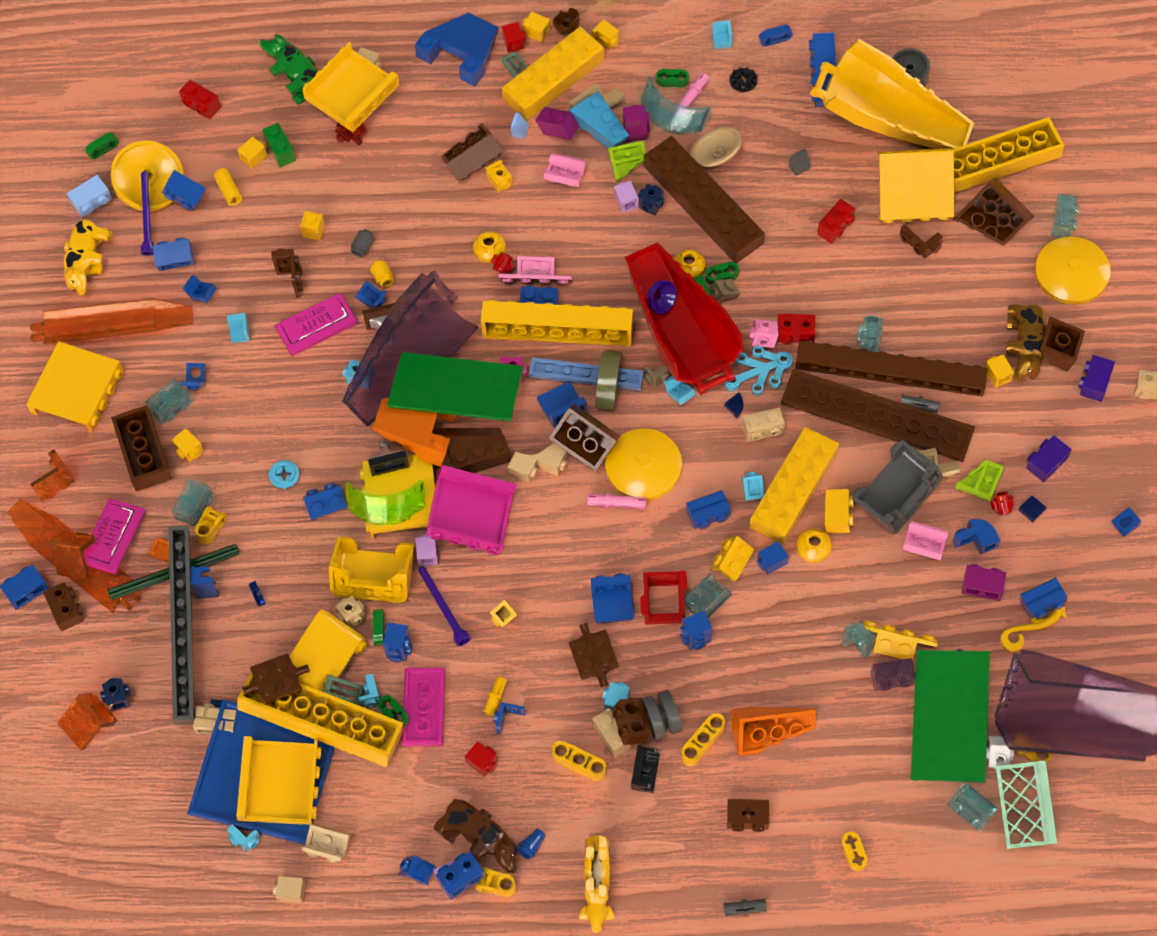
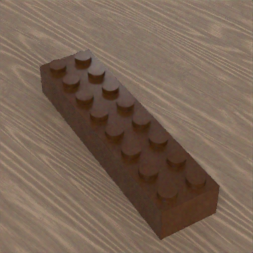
(703, 199)

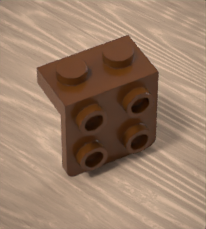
(287, 263)

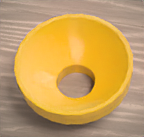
(484, 252)
(694, 269)
(813, 553)

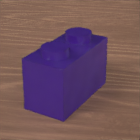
(1096, 378)
(1048, 458)

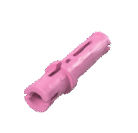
(694, 90)
(616, 501)

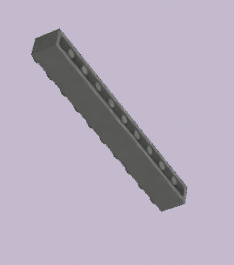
(181, 626)

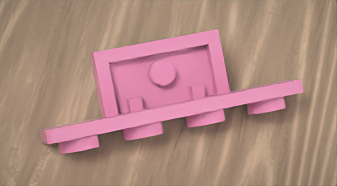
(535, 268)

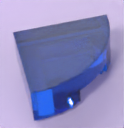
(735, 405)
(257, 594)

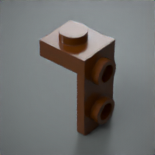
(925, 249)

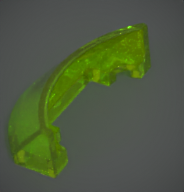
(386, 508)

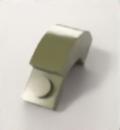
(608, 379)

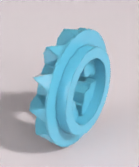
(277, 470)

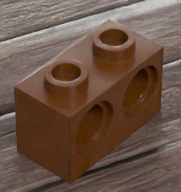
(631, 721)

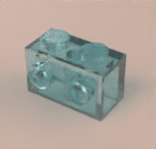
(1064, 215)
(870, 333)
(169, 401)
(192, 502)
(972, 806)

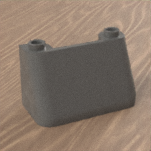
(899, 487)

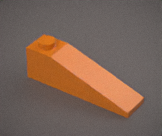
(764, 726)

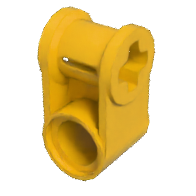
(212, 522)
(493, 882)

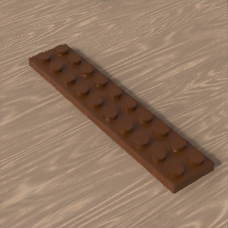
(877, 415)

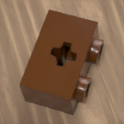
(758, 815)

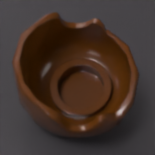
(567, 21)

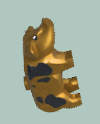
(1031, 326)

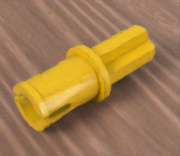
(495, 696)

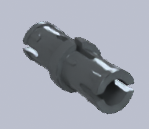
(933, 406)
(744, 907)

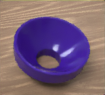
(665, 298)

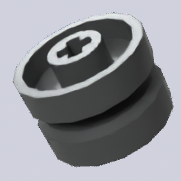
(915, 63)
(662, 714)

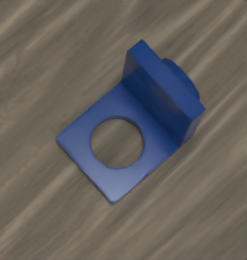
(191, 382)
(509, 708)

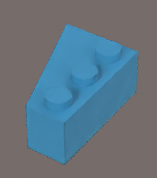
(599, 120)

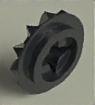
(738, 83)

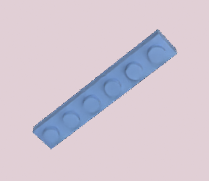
(581, 373)

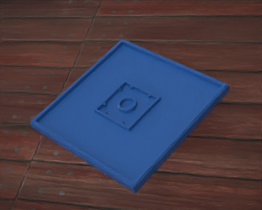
(219, 778)

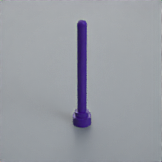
(146, 247)
(460, 636)

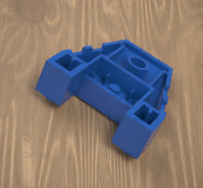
(465, 38)

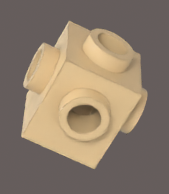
(350, 611)

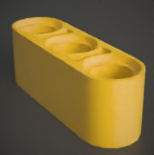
(707, 731)
(586, 767)

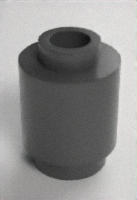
(362, 243)

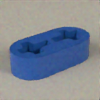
(775, 35)

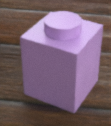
(626, 196)
(426, 551)

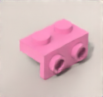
(565, 170)
(925, 540)

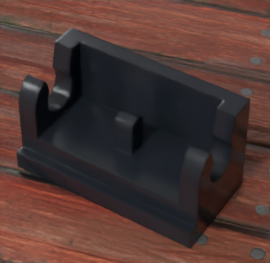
(645, 769)

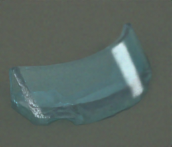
(670, 115)

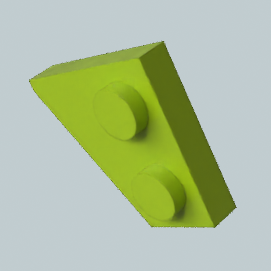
(982, 481)

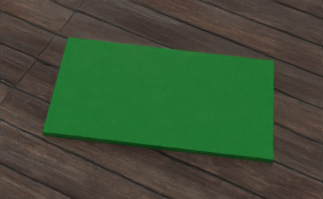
(455, 386)
(950, 716)

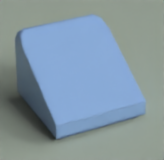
(519, 126)

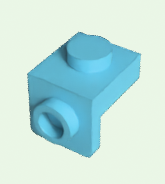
(678, 390)
(246, 843)

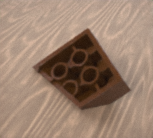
(472, 153)
(995, 213)
(476, 448)

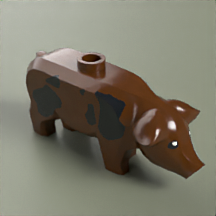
(479, 830)

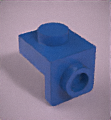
(199, 290)
(370, 295)
(416, 869)

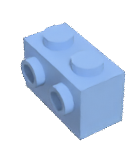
(89, 196)

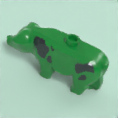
(292, 62)

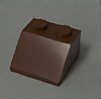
(1061, 343)

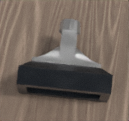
(387, 460)

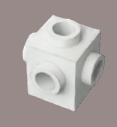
(998, 752)

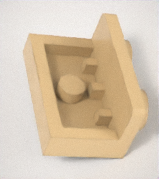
(1147, 385)
(326, 843)

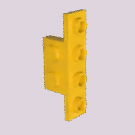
(895, 642)

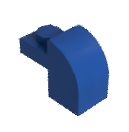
(981, 533)

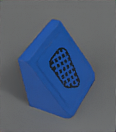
(1126, 522)

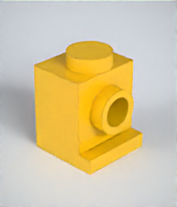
(606, 34)
(499, 176)

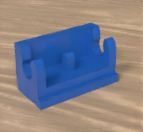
(202, 586)

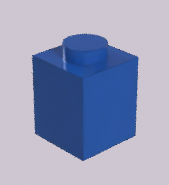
(772, 558)

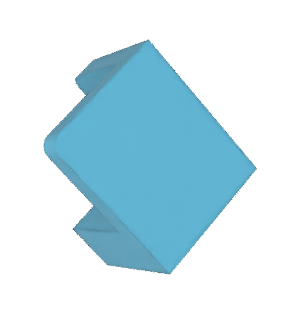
(722, 34)
(238, 327)

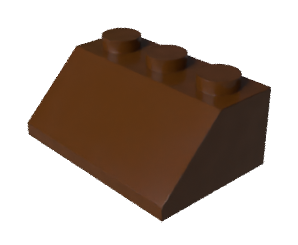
(584, 437)

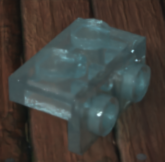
(707, 596)
(860, 637)

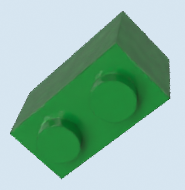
(278, 145)

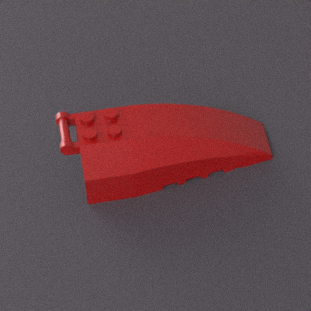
(697, 332)

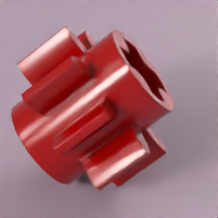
(502, 263)
(1003, 503)

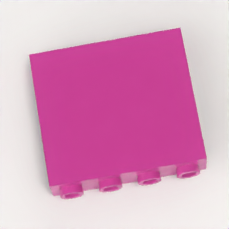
(470, 510)

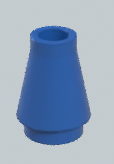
(531, 844)

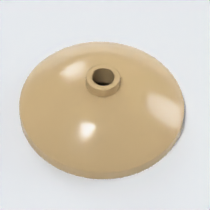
(716, 147)

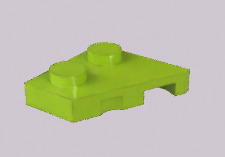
(626, 158)

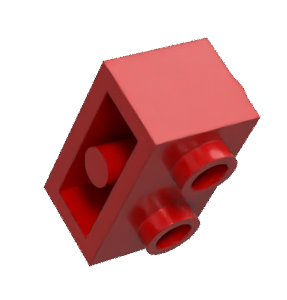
(199, 99)
(836, 221)
(795, 328)

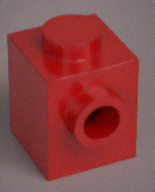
(513, 37)
(482, 758)

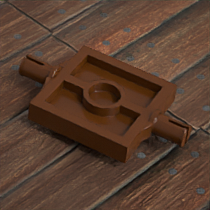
(593, 654)
(275, 679)

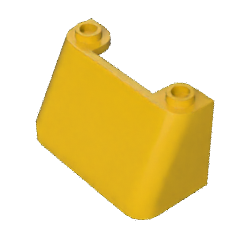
(370, 573)
(326, 649)

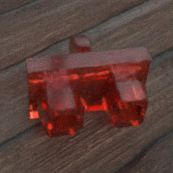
(344, 134)

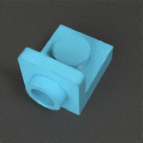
(752, 486)
(372, 696)

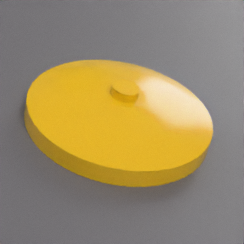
(138, 157)
(1072, 270)
(644, 464)

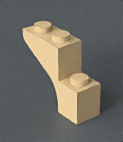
(526, 467)

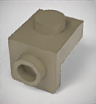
(724, 289)
(657, 377)

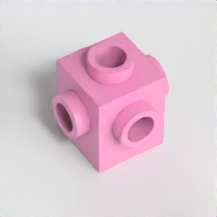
(764, 333)

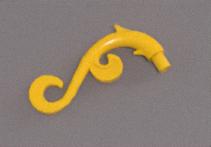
(1035, 625)

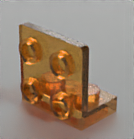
(54, 480)
(69, 555)
(85, 719)

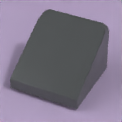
(799, 162)

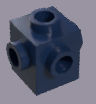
(651, 199)
(115, 694)

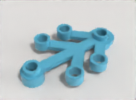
(761, 369)

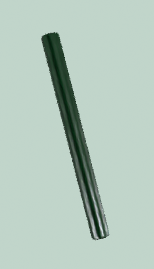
(163, 575)

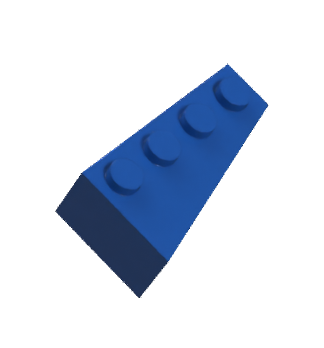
(822, 50)

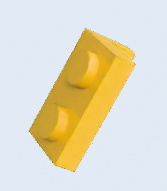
(732, 557)

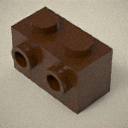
(63, 606)

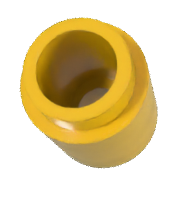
(382, 273)

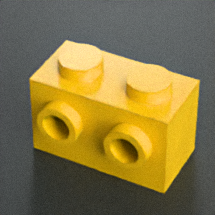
(837, 511)

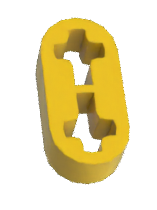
(858, 849)

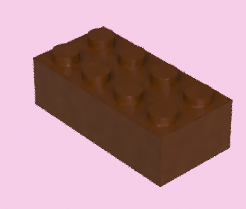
(141, 448)

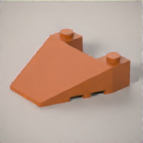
(413, 431)

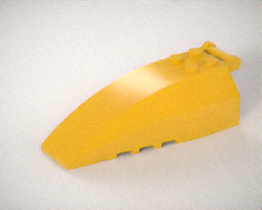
(885, 99)

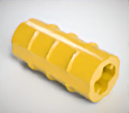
(227, 186)

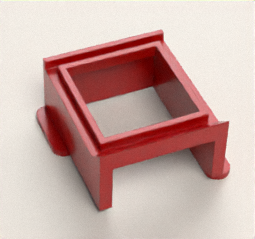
(653, 579)

